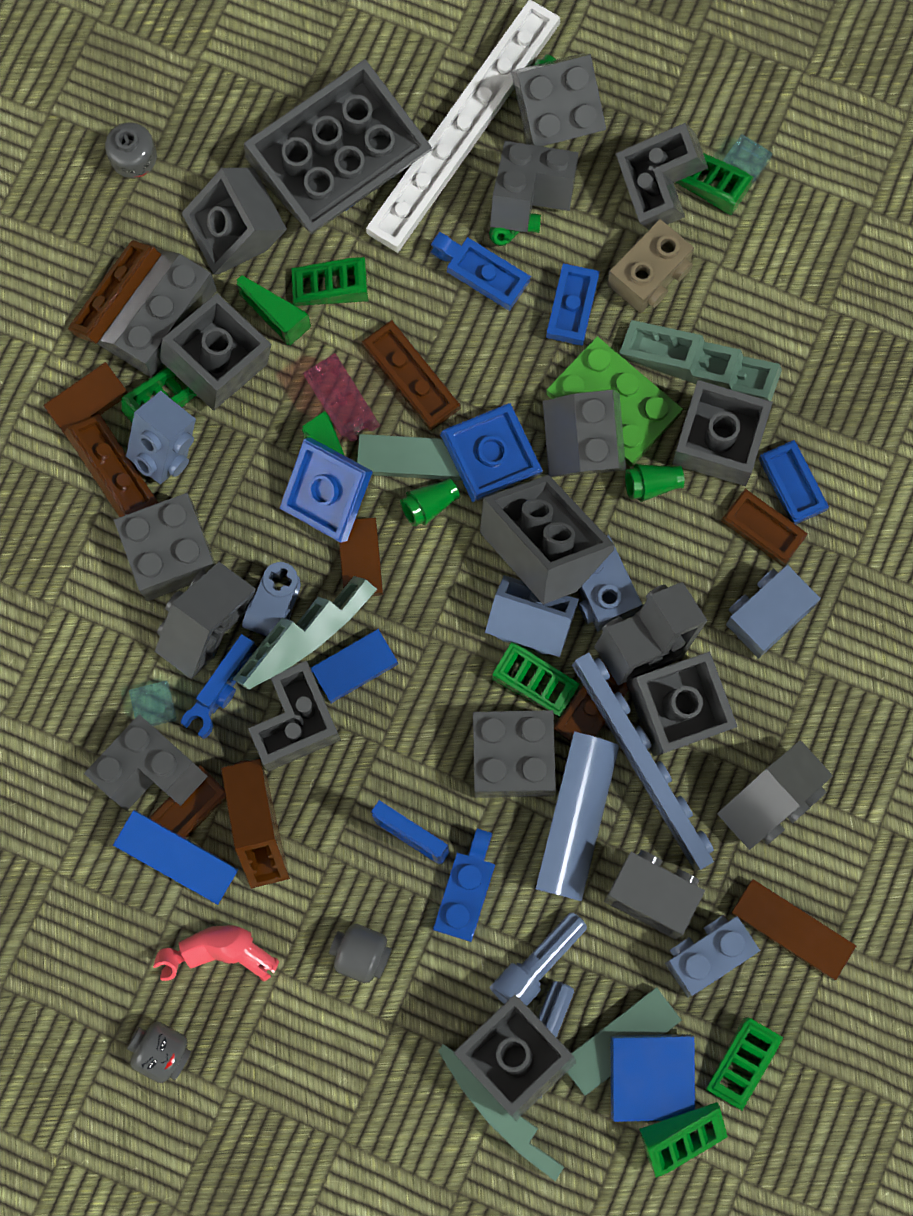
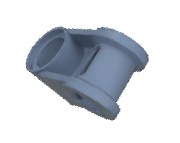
(269, 603)

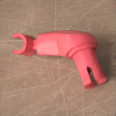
(217, 943)

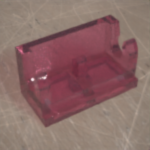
(340, 397)

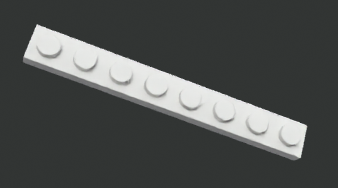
(462, 126)

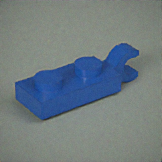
(481, 270)
(220, 688)
(466, 890)

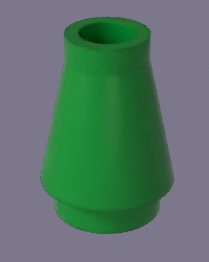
(650, 481)
(427, 502)

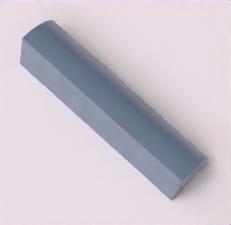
(577, 816)

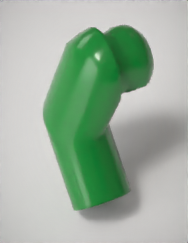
(503, 236)

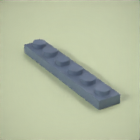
(651, 774)

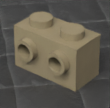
(651, 267)

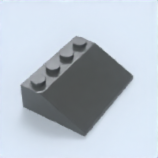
(336, 147)

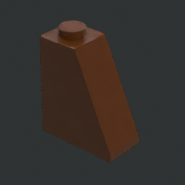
(254, 823)

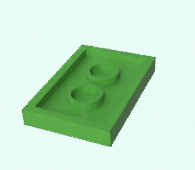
(644, 407)

